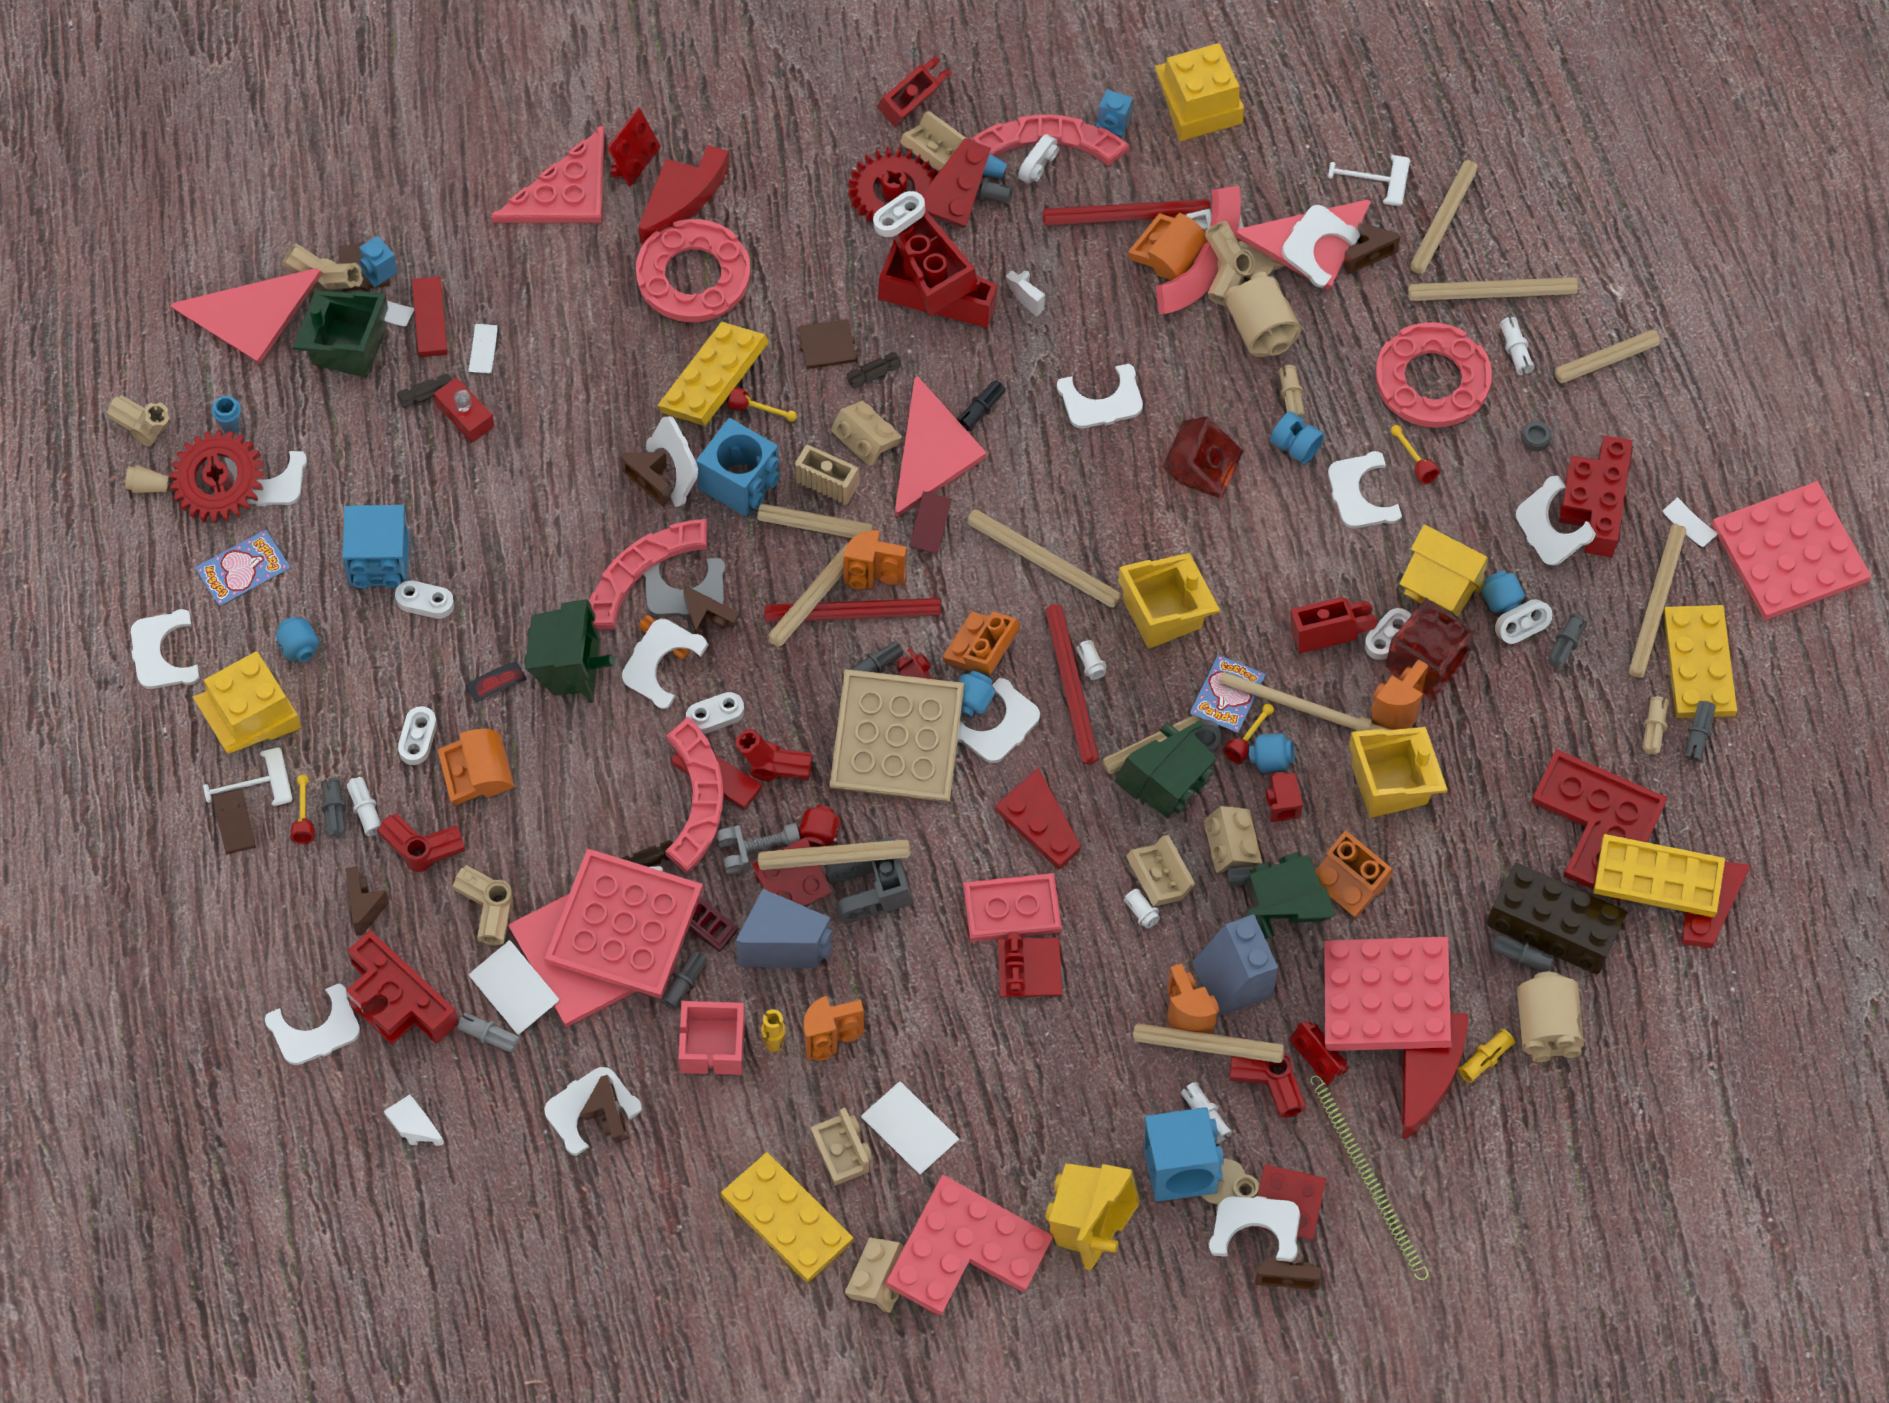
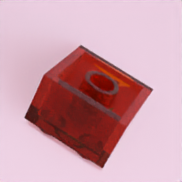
(1203, 457)

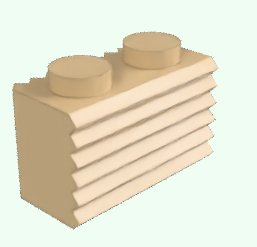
(827, 474)

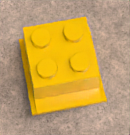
(1200, 92)
(1443, 571)
(1166, 597)
(246, 705)
(1395, 769)
(1091, 1209)

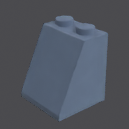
(783, 935)
(1237, 966)

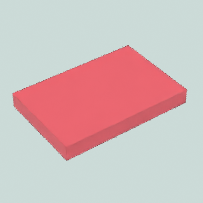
(1010, 905)

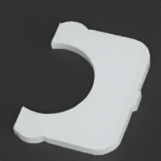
(1300, 244)
(1087, 412)
(670, 438)
(282, 489)
(1352, 507)
(1534, 520)
(147, 639)
(658, 641)
(1018, 722)
(336, 1032)
(565, 1108)
(1237, 1213)

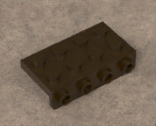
(1556, 918)

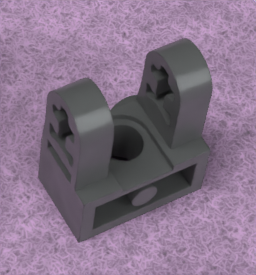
(890, 892)

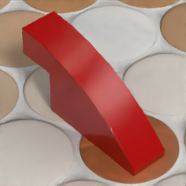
(683, 191)
(1429, 1076)

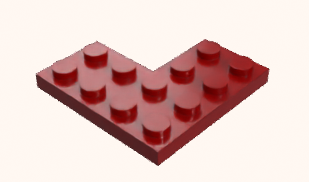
(1599, 803)

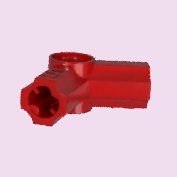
(770, 760)
(406, 841)
(1282, 1086)

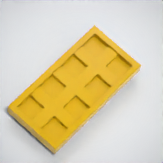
(713, 373)
(1699, 659)
(1659, 875)
(787, 1217)

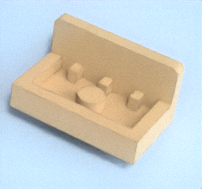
(932, 140)
(864, 432)
(1232, 838)
(1161, 872)
(841, 1147)
(872, 1272)

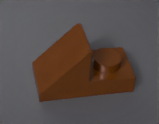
(1372, 247)
(646, 471)
(701, 605)
(234, 821)
(364, 904)
(605, 1102)
(1282, 1274)

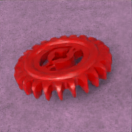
(892, 174)
(227, 496)

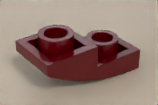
(930, 522)

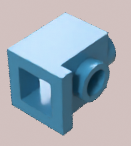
(1115, 112)
(377, 261)

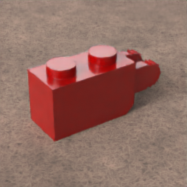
(911, 92)
(1330, 623)

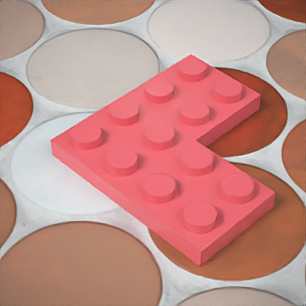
(961, 1230)

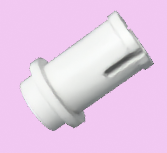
(1093, 665)
(1145, 913)

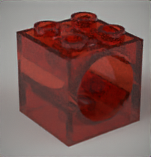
(1434, 639)

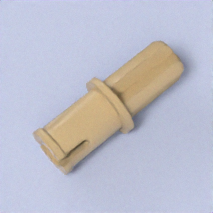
(1291, 391)
(1655, 725)

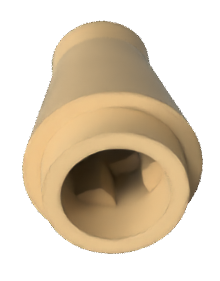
(145, 480)

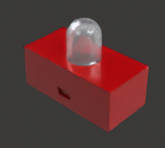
(464, 410)

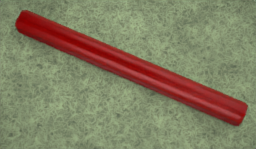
(1121, 212)
(861, 609)
(1072, 684)

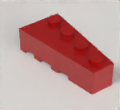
(935, 264)
(899, 288)

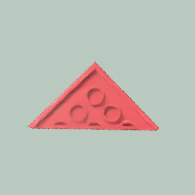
(564, 191)
(1328, 250)
(251, 314)
(934, 449)

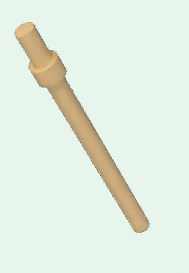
(1299, 704)

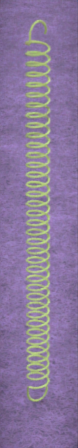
(1369, 1176)

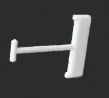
(1396, 181)
(277, 777)

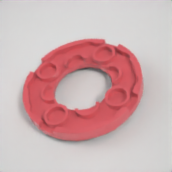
(693, 235)
(1441, 340)

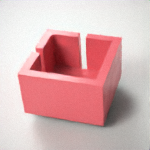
(711, 1037)

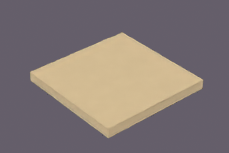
(897, 735)

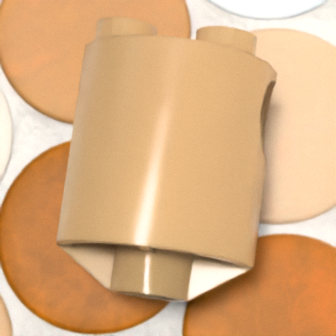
(1263, 316)
(1550, 1017)

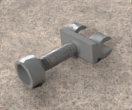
(731, 836)

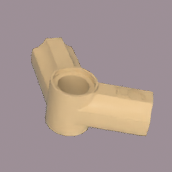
(1232, 261)
(334, 275)
(143, 423)
(482, 891)

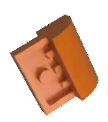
(1169, 245)
(872, 560)
(981, 642)
(1400, 699)
(475, 766)
(1353, 874)
(1189, 1007)
(828, 1025)

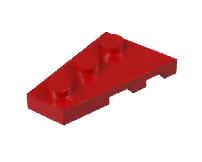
(956, 185)
(1040, 820)
(1704, 930)

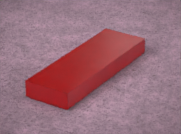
(429, 316)
(737, 785)

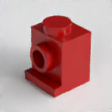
(1284, 797)

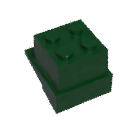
(343, 330)
(566, 649)
(1168, 770)
(1287, 892)

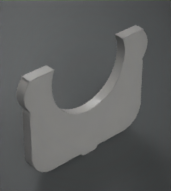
(668, 601)

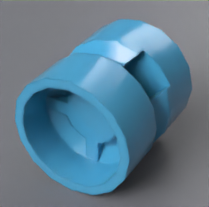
(1299, 439)

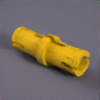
(773, 1030)
(1486, 1056)

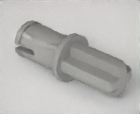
(488, 1032)

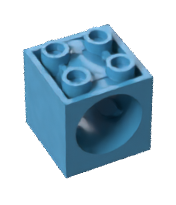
(734, 446)
(376, 545)
(1182, 1154)

